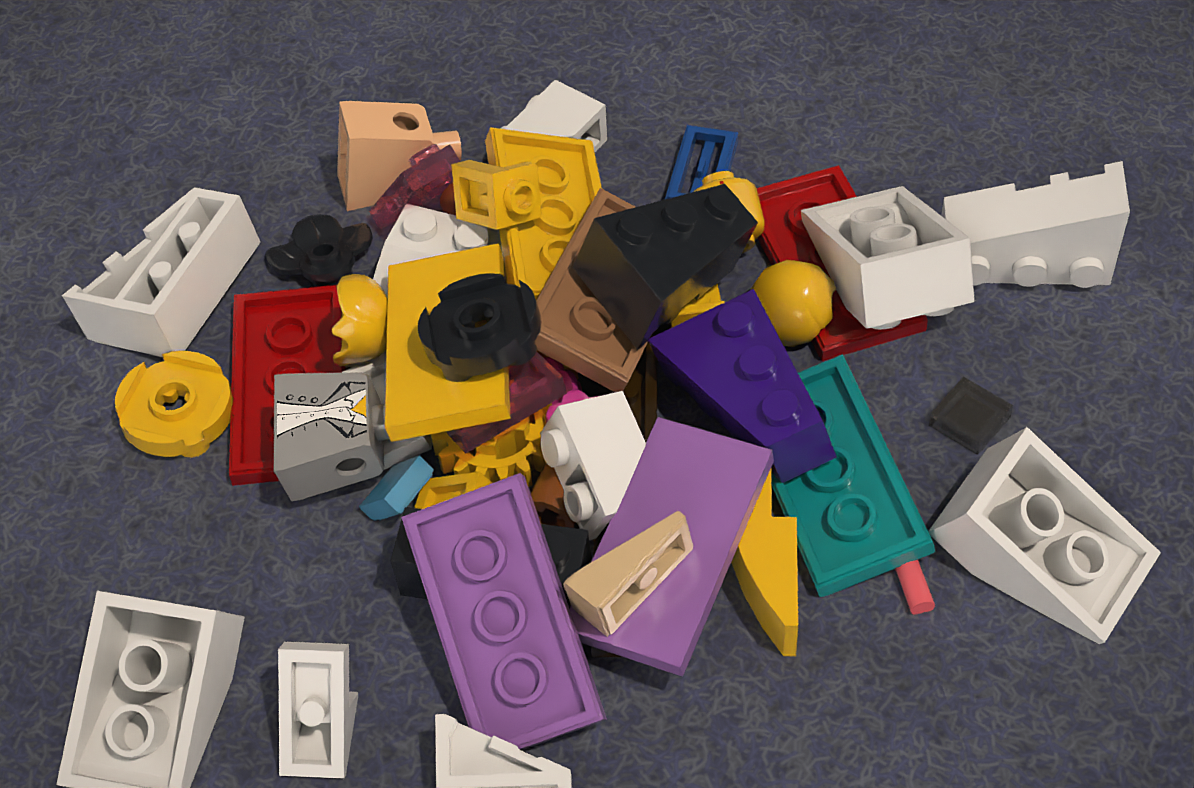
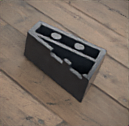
(662, 256)

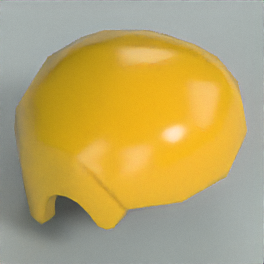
(796, 300)
(362, 320)

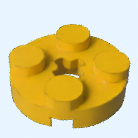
(178, 431)

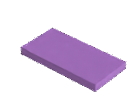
(716, 488)
(503, 615)

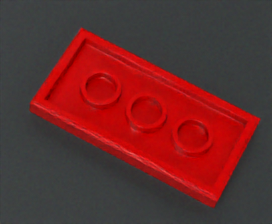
(788, 239)
(273, 337)

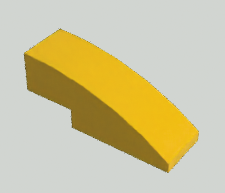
(769, 571)

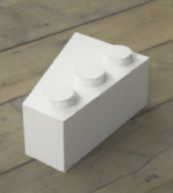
(1045, 232)
(171, 279)

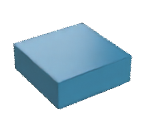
(397, 488)

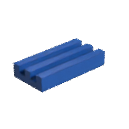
(711, 138)

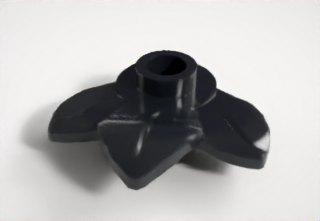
(320, 250)

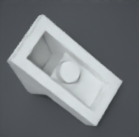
(315, 709)

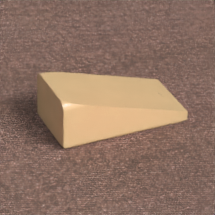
(624, 577)

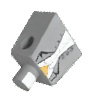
(326, 431)

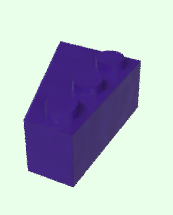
(747, 382)

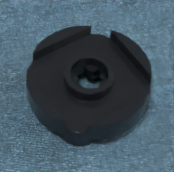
(469, 351)

